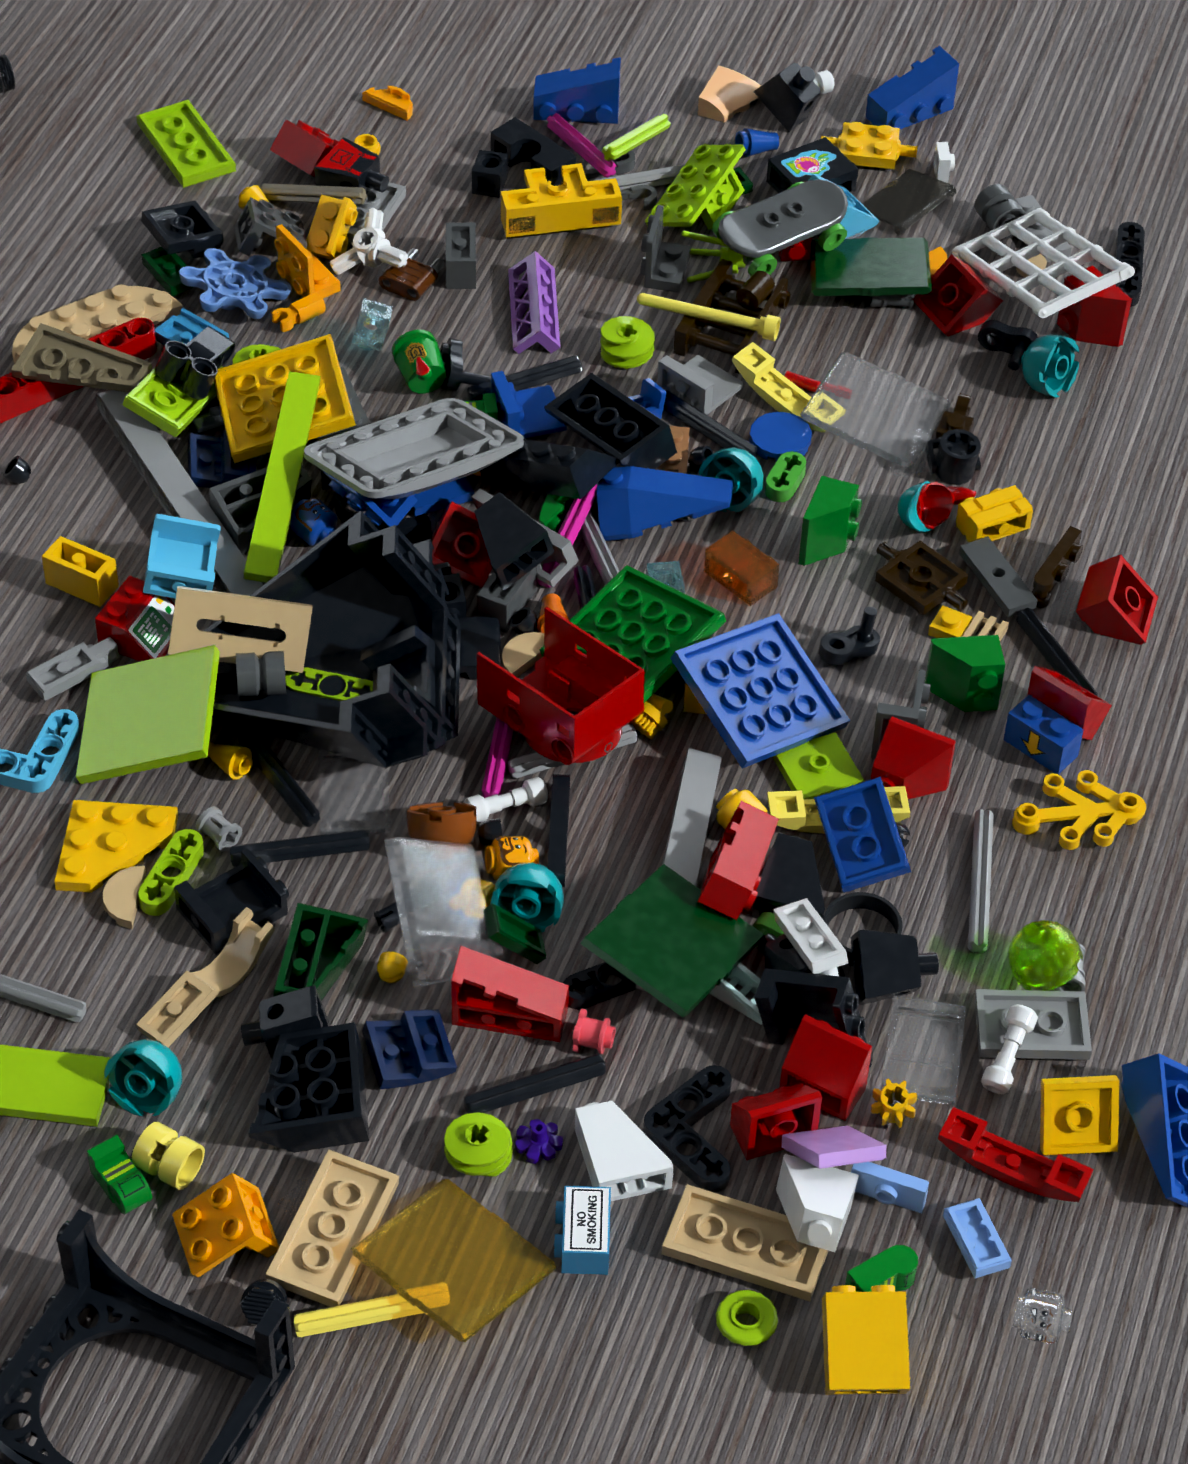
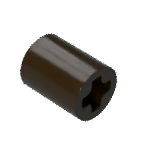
(755, 290)

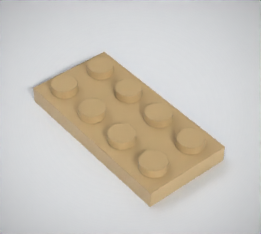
(335, 1215)
(742, 1243)

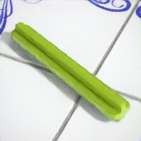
(636, 137)

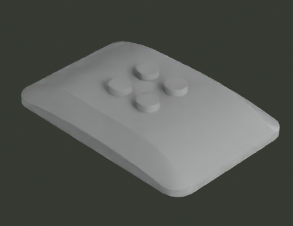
(415, 449)

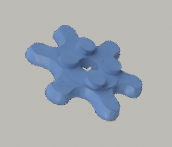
(235, 283)

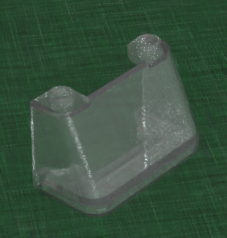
(438, 905)

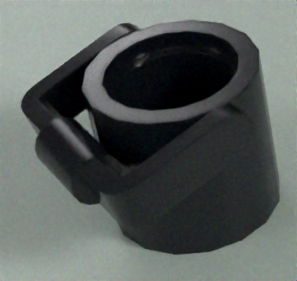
(956, 456)

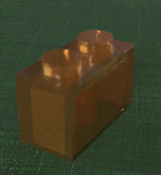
(741, 568)

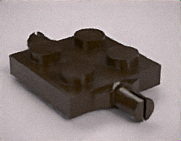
(921, 577)

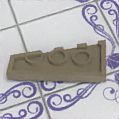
(72, 360)

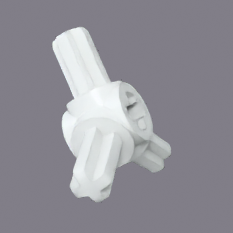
(370, 247)

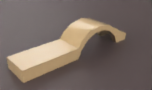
(197, 989)

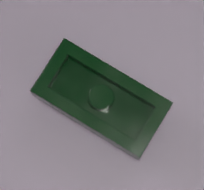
(165, 269)

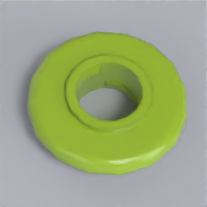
(741, 1303)

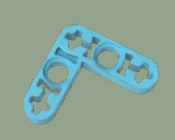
(28, 765)

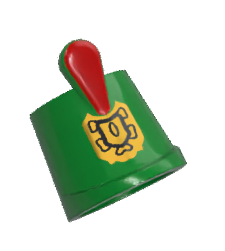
(419, 361)

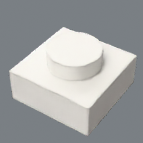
(943, 161)

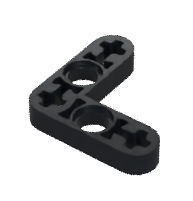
(680, 1129)

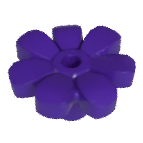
(538, 1141)

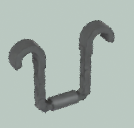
(641, 191)

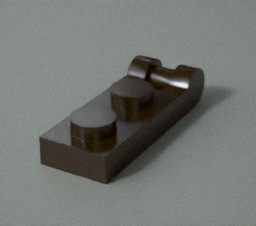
(1057, 566)

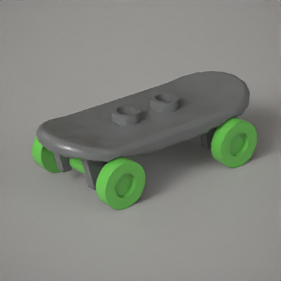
(784, 221)

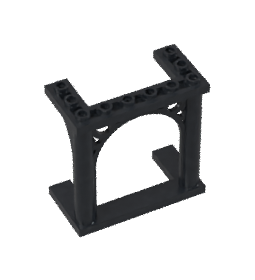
(100, 1284)

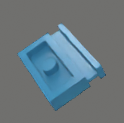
(183, 328)

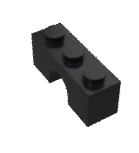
(529, 145)

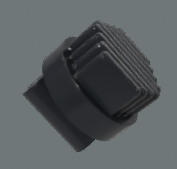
(259, 1297)

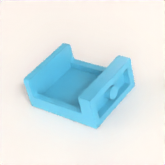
(180, 555)

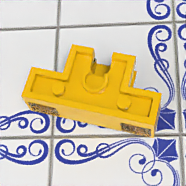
(563, 207)

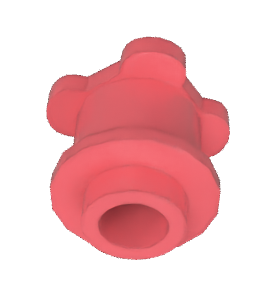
(592, 1033)

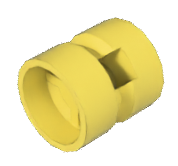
(170, 1157)

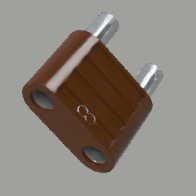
(412, 279)

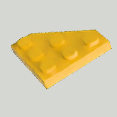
(109, 839)

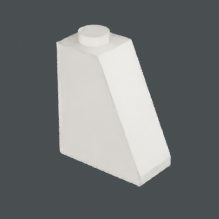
(620, 1152)
(815, 1201)

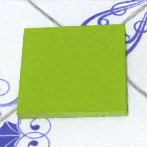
(148, 714)

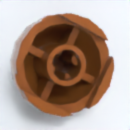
(442, 822)

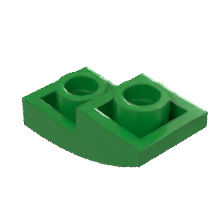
(553, 511)

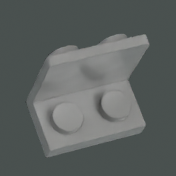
(697, 382)

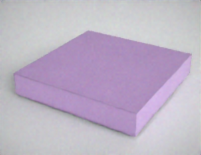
(834, 1146)

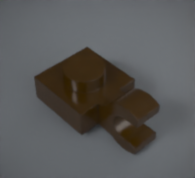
(958, 419)

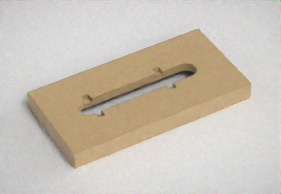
(198, 604)

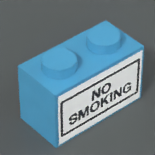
(585, 1230)

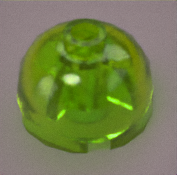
(1044, 955)

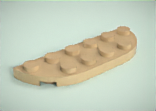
(102, 312)

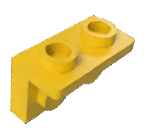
(331, 226)

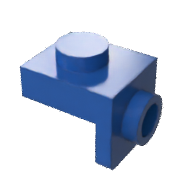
(651, 397)

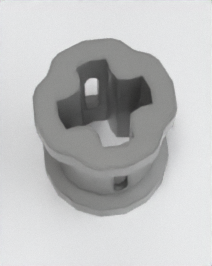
(218, 829)

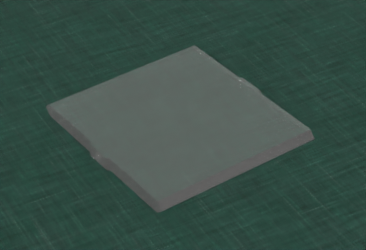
(876, 410)

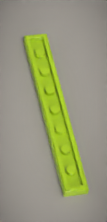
(282, 477)

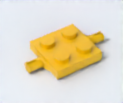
(871, 145)

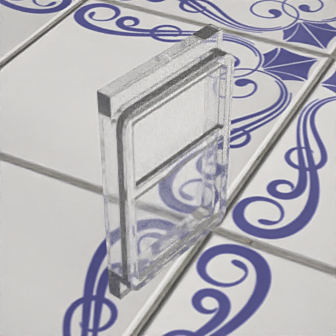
(352, 795)
(925, 1048)

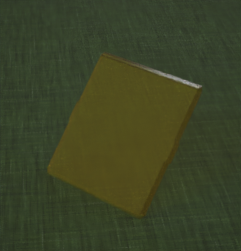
(454, 1259)

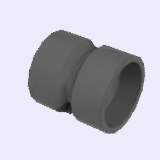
(997, 206)
(260, 673)

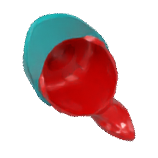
(930, 504)

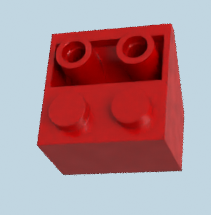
(302, 145)
(828, 1063)

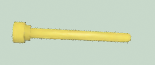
(765, 326)

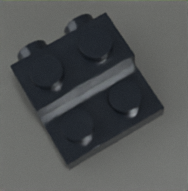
(183, 228)

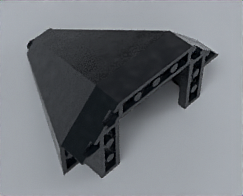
(361, 591)

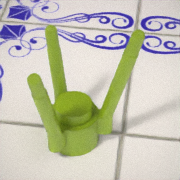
(724, 253)

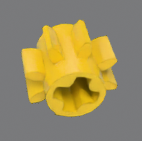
(900, 1110)

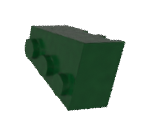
(318, 949)

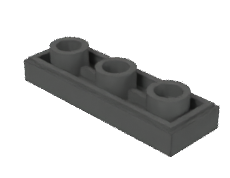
(997, 576)

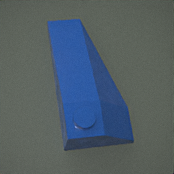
(645, 497)
(1158, 1104)

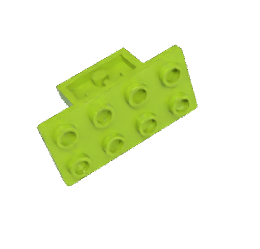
(703, 187)

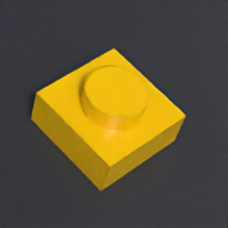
(949, 623)

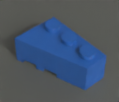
(580, 94)
(916, 95)

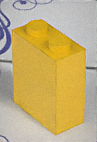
(865, 1341)

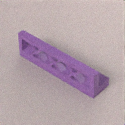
(540, 299)

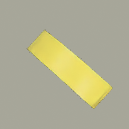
(772, 386)
(803, 814)

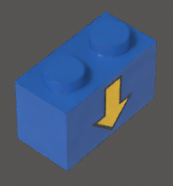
(1043, 734)

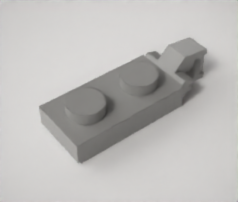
(71, 667)

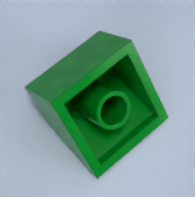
(829, 520)
(967, 671)

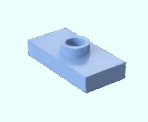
(891, 1186)
(977, 1238)

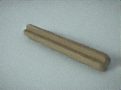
(311, 193)

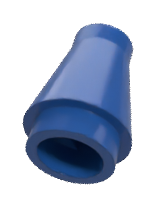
(757, 141)

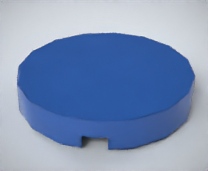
(780, 433)

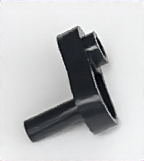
(1005, 338)
(453, 363)
(852, 643)

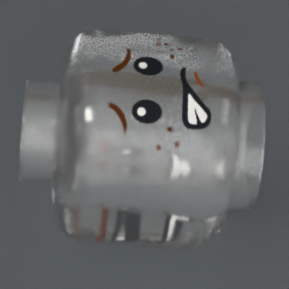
(1041, 1316)

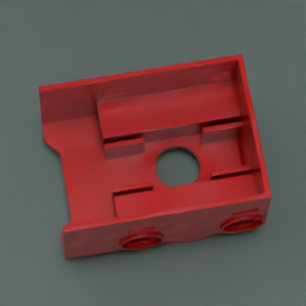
(564, 684)

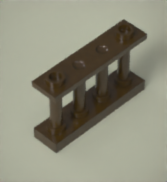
(712, 296)

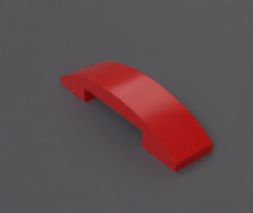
(1012, 1163)

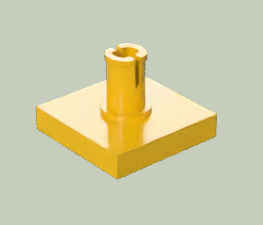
(1079, 1115)

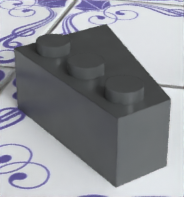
(238, 502)

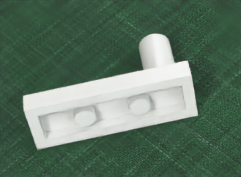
(811, 937)

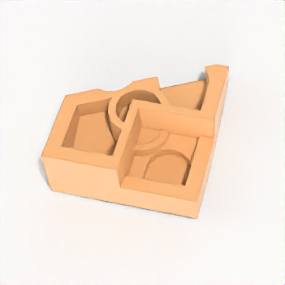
(726, 94)

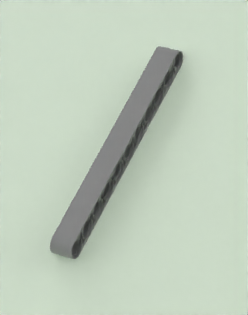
(172, 486)

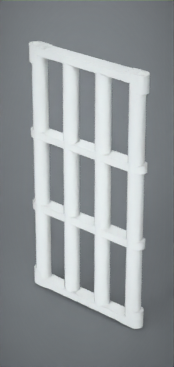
(1047, 276)

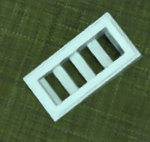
(736, 999)

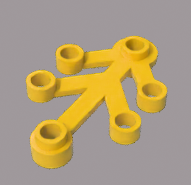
(1123, 808)

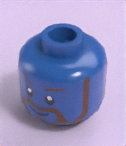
(312, 520)

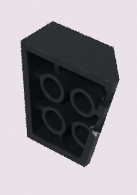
(314, 1091)

